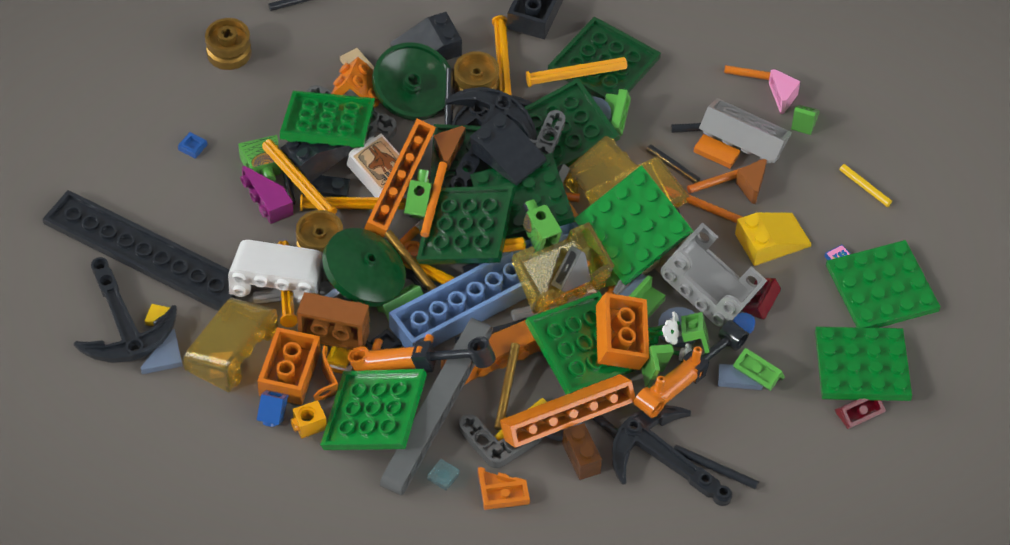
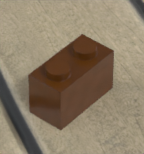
(582, 451)

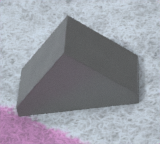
(573, 271)

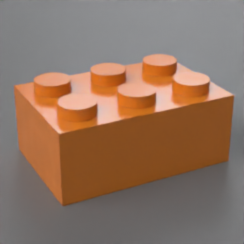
(622, 331)
(290, 364)

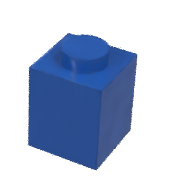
(272, 408)

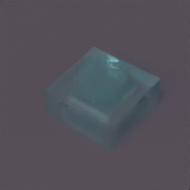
(443, 474)

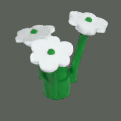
(671, 331)

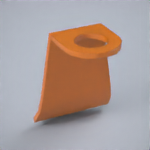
(333, 387)

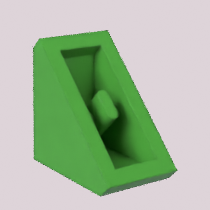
(804, 119)

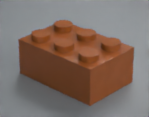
(334, 320)

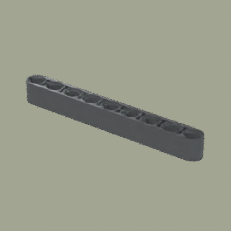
(433, 412)

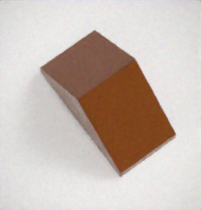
(449, 143)
(750, 179)

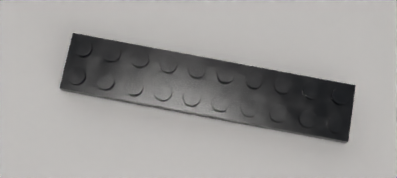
(140, 249)

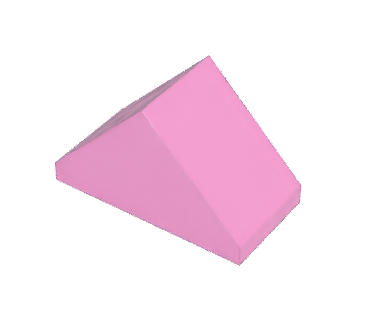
(784, 89)

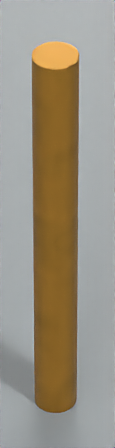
(410, 260)
(507, 384)

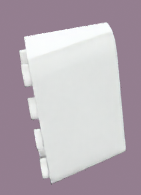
(275, 267)

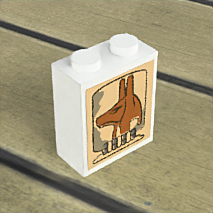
(373, 163)

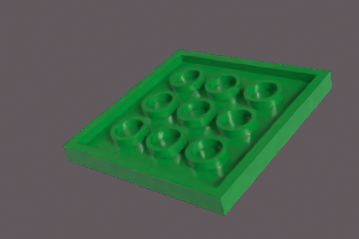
(327, 119)
(635, 224)
(883, 285)
(570, 343)
(863, 363)
(374, 409)

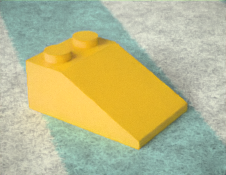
(770, 236)

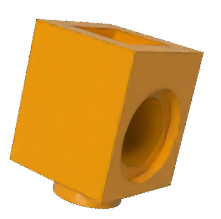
(308, 411)

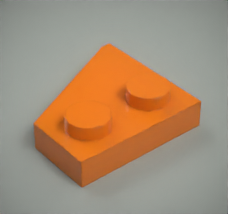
(502, 490)

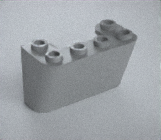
(708, 280)

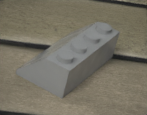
(744, 130)

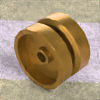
(228, 43)
(476, 70)
(316, 229)

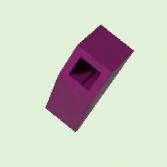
(271, 197)

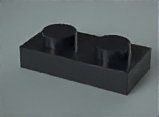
(332, 186)

